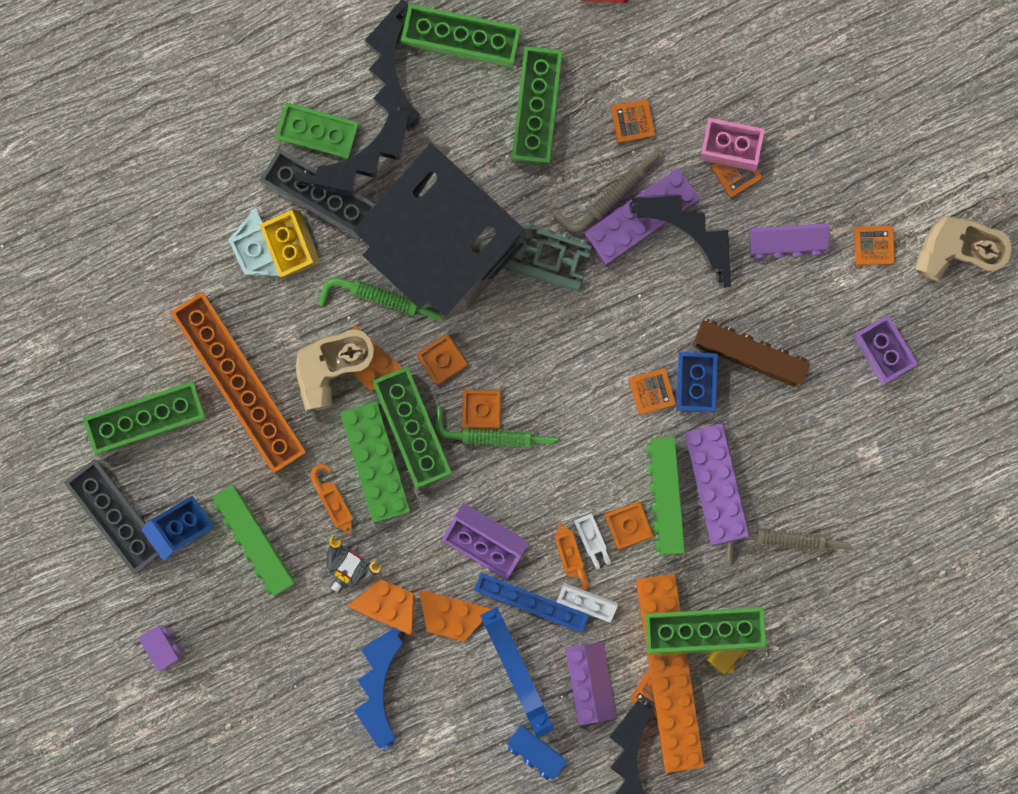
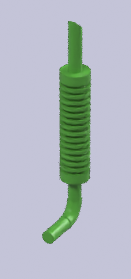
(379, 295)
(490, 437)

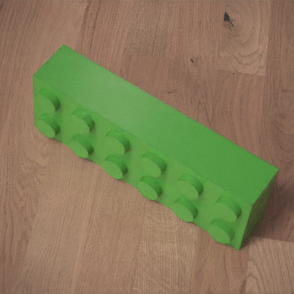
(461, 35)
(536, 106)
(144, 418)
(412, 427)
(375, 462)
(666, 496)
(254, 540)
(706, 631)

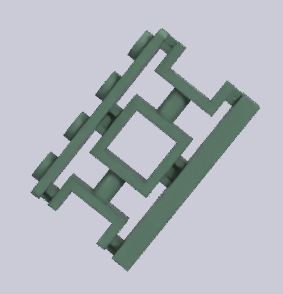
(544, 270)

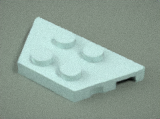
(252, 248)

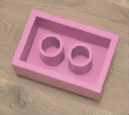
(732, 144)

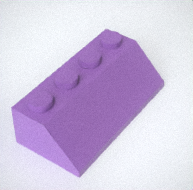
(789, 240)
(485, 541)
(590, 683)

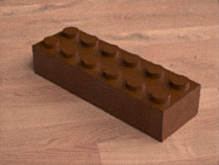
(751, 354)

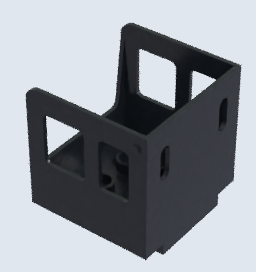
(428, 239)

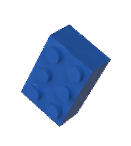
(696, 382)
(177, 528)
(536, 753)

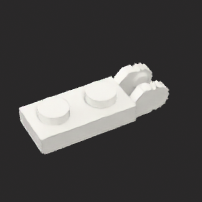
(592, 539)

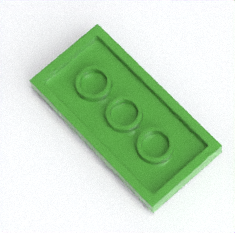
(316, 130)

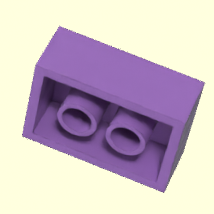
(885, 350)
(162, 647)

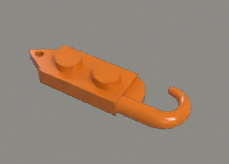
(332, 500)
(570, 555)

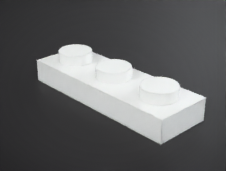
(587, 602)

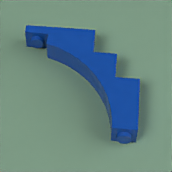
(517, 672)
(373, 713)

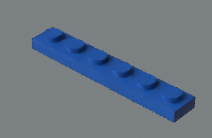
(531, 602)

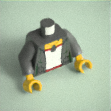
(348, 566)

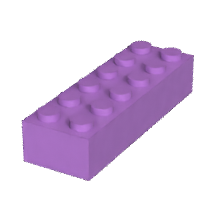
(623, 232)
(717, 485)

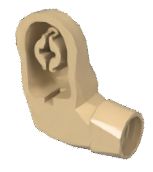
(964, 242)
(330, 359)

